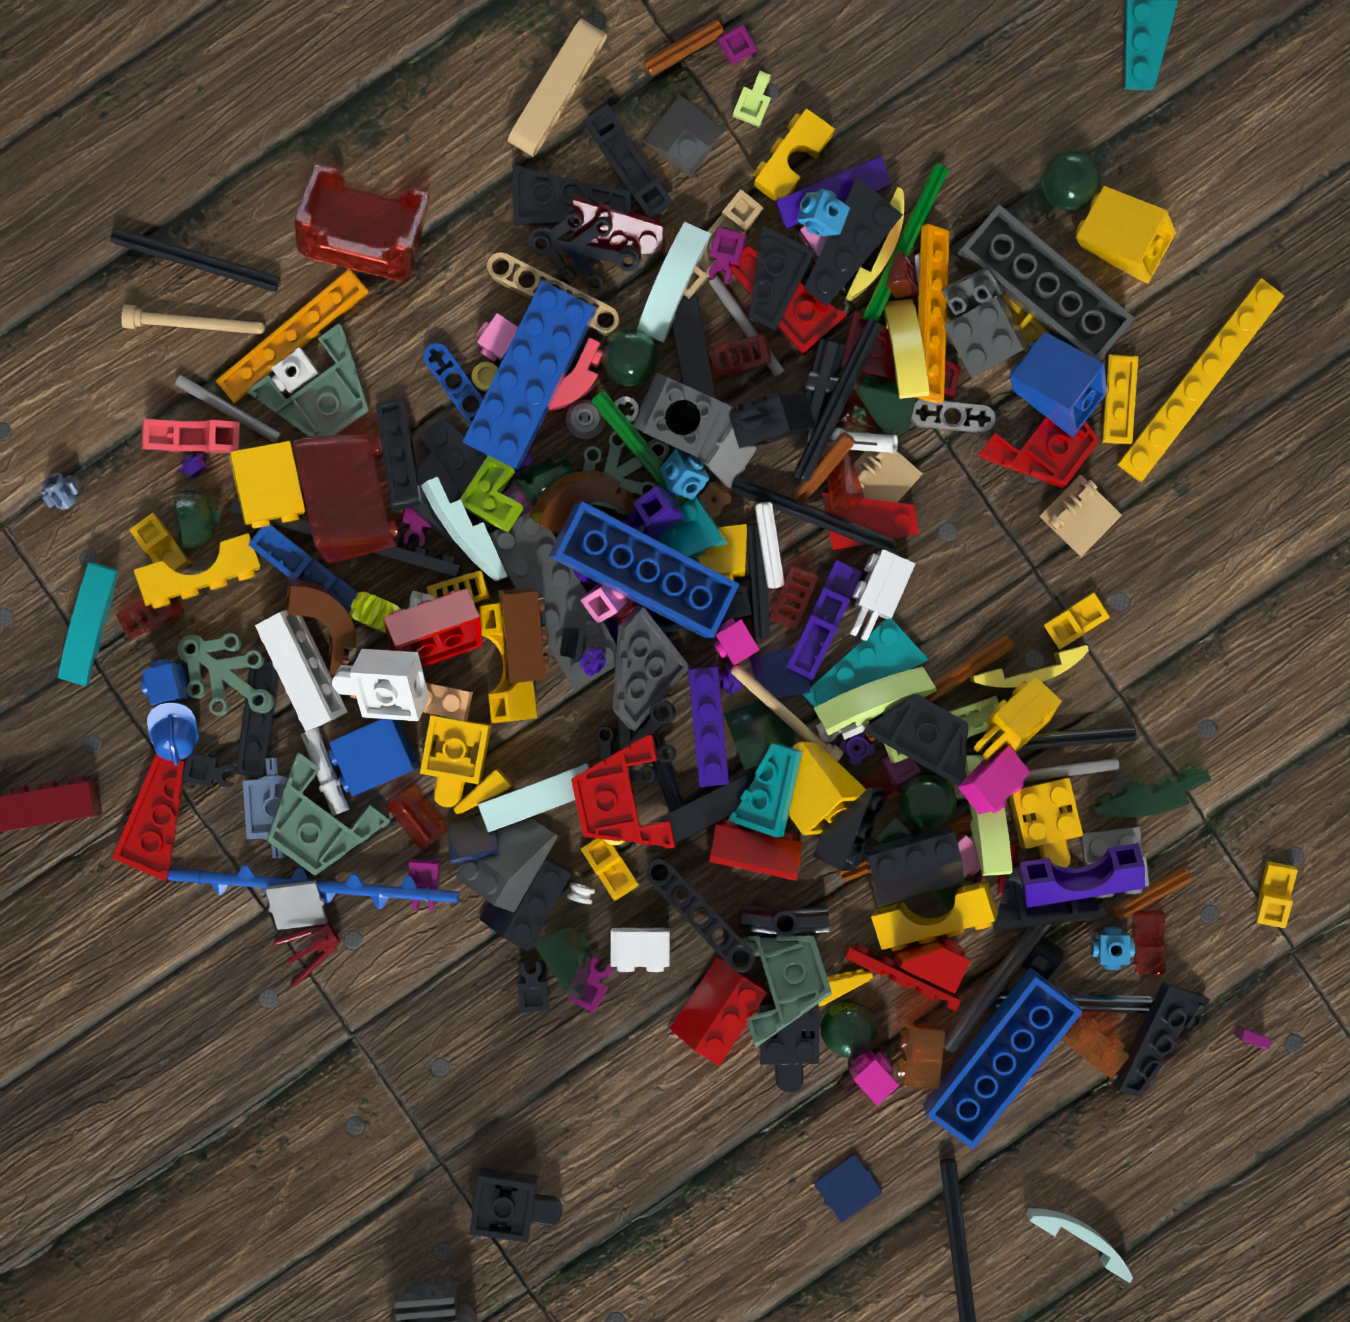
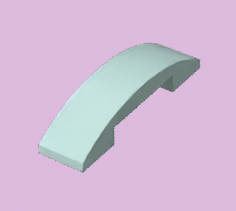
(672, 281)
(529, 800)
(1052, 1221)

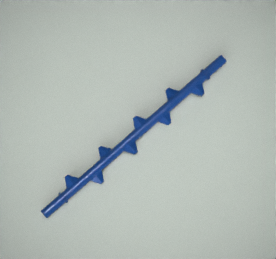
(327, 889)

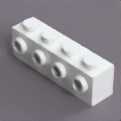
(301, 669)

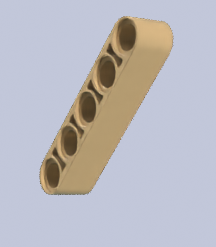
(557, 87)
(518, 269)

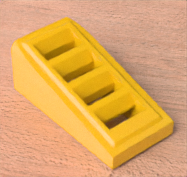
(480, 582)
(488, 788)
(845, 982)

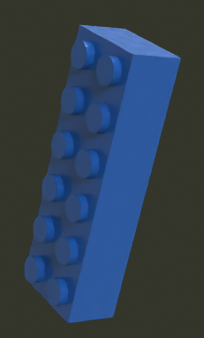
(530, 375)
(643, 570)
(1002, 1058)

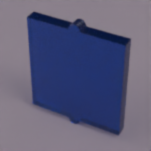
(774, 676)

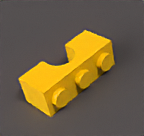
(807, 135)

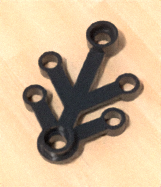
(580, 249)
(626, 739)

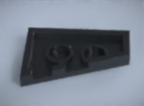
(777, 277)
(427, 470)

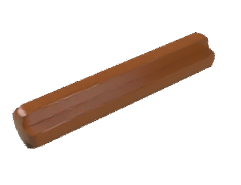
(683, 47)
(825, 466)
(1151, 893)

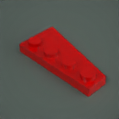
(805, 317)
(152, 825)
(886, 965)

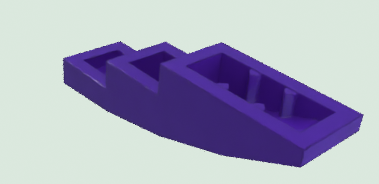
(871, 172)
(824, 619)

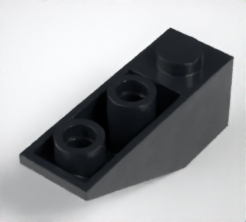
(846, 835)

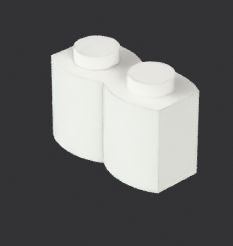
(640, 949)

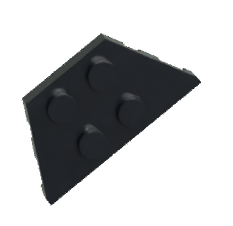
(926, 736)
(1015, 914)

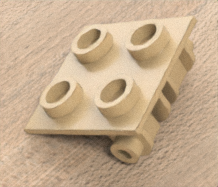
(885, 475)
(1080, 515)

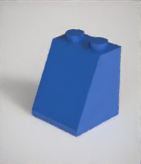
(1060, 382)
(373, 755)

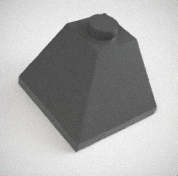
(684, 136)

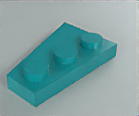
(770, 795)

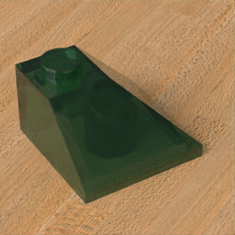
(884, 404)
(754, 730)
(568, 959)

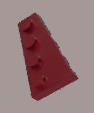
(881, 360)

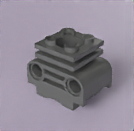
(654, 413)
(432, 1302)

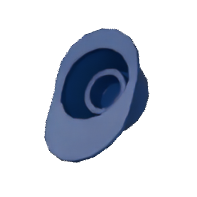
(172, 731)

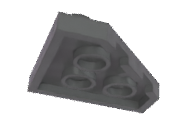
(644, 667)

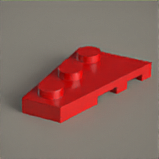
(882, 516)

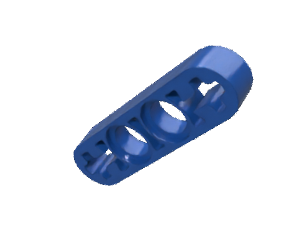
(456, 395)

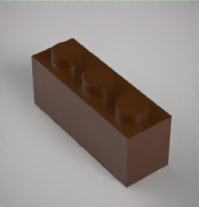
(523, 635)

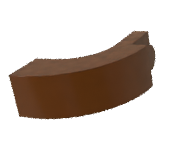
(585, 486)
(317, 601)

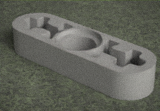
(973, 426)

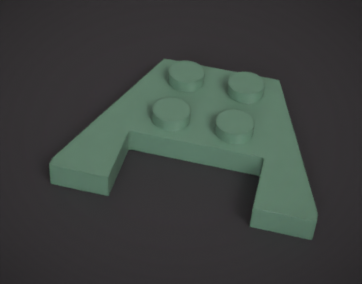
(326, 403)
(311, 833)
(794, 978)

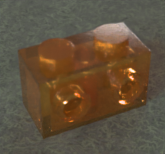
(1102, 1052)
(921, 1056)

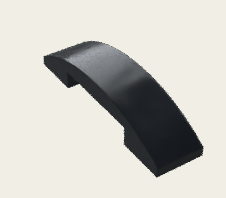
(627, 162)

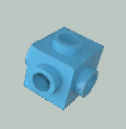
(822, 213)
(684, 474)
(1103, 942)

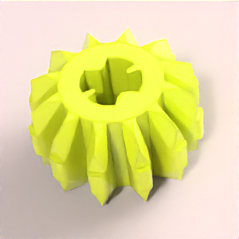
(370, 610)

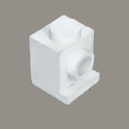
(305, 372)

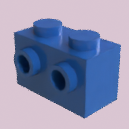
(165, 682)

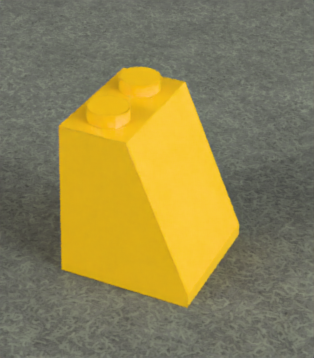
(1126, 233)
(267, 484)
(821, 789)

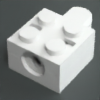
(881, 589)
(385, 684)

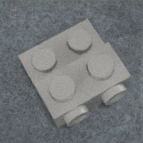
(1096, 843)

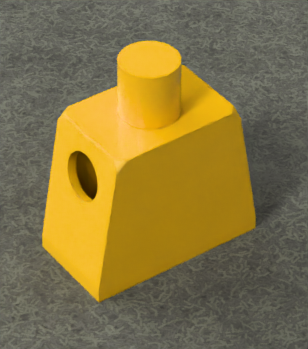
(730, 558)

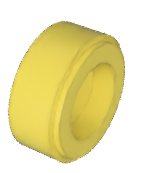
(483, 375)

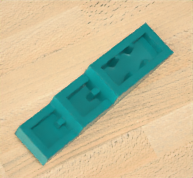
(87, 623)

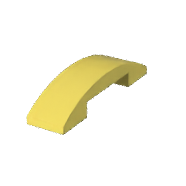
(865, 278)
(907, 348)
(1064, 659)

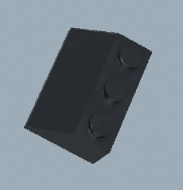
(914, 865)
(526, 922)

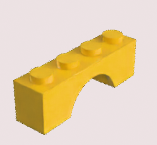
(161, 583)
(507, 700)
(899, 925)

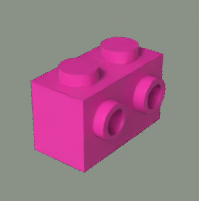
(734, 641)
(994, 781)
(873, 1075)

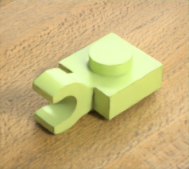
(753, 103)

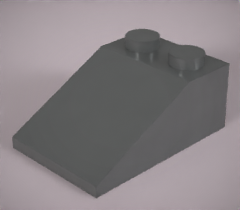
(508, 874)

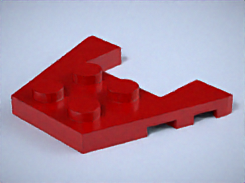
(1046, 455)
(608, 801)

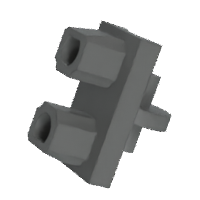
(972, 290)

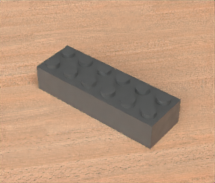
(1046, 285)
(526, 560)

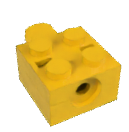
(1019, 718)
(456, 757)
(1049, 819)

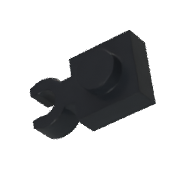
(203, 771)
(534, 992)

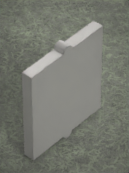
(727, 459)
(296, 905)

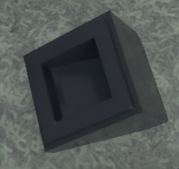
(573, 642)
(1044, 958)

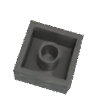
(986, 336)

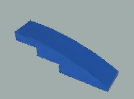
(298, 563)

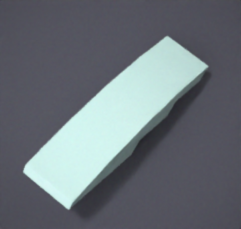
(471, 539)

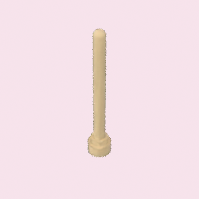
(136, 317)
(780, 710)

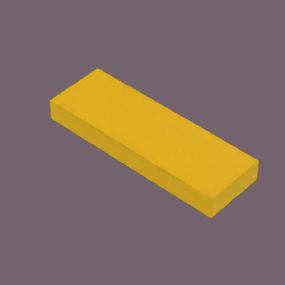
(1120, 399)

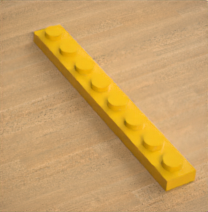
(1200, 380)

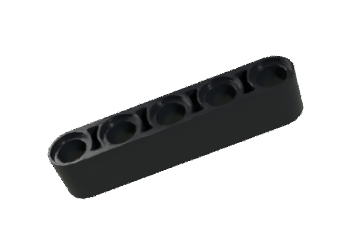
(688, 908)

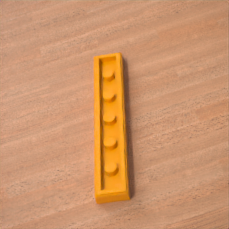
(933, 306)
(293, 333)

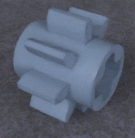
(59, 491)

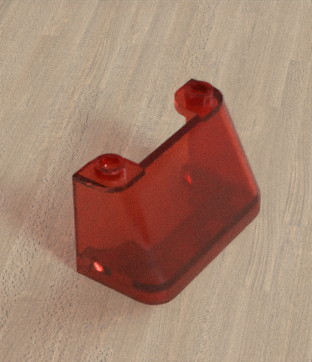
(359, 227)
(344, 495)

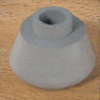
(583, 428)

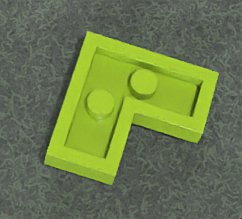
(484, 495)

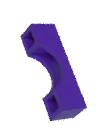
(652, 516)
(708, 726)
(1116, 872)

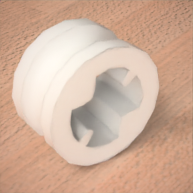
(623, 402)
(580, 893)

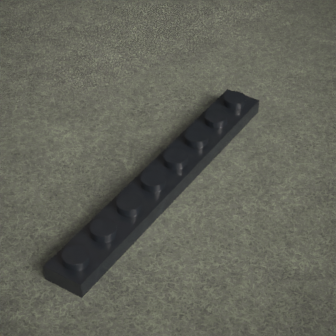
(416, 556)

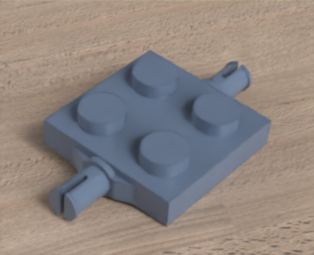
(262, 801)

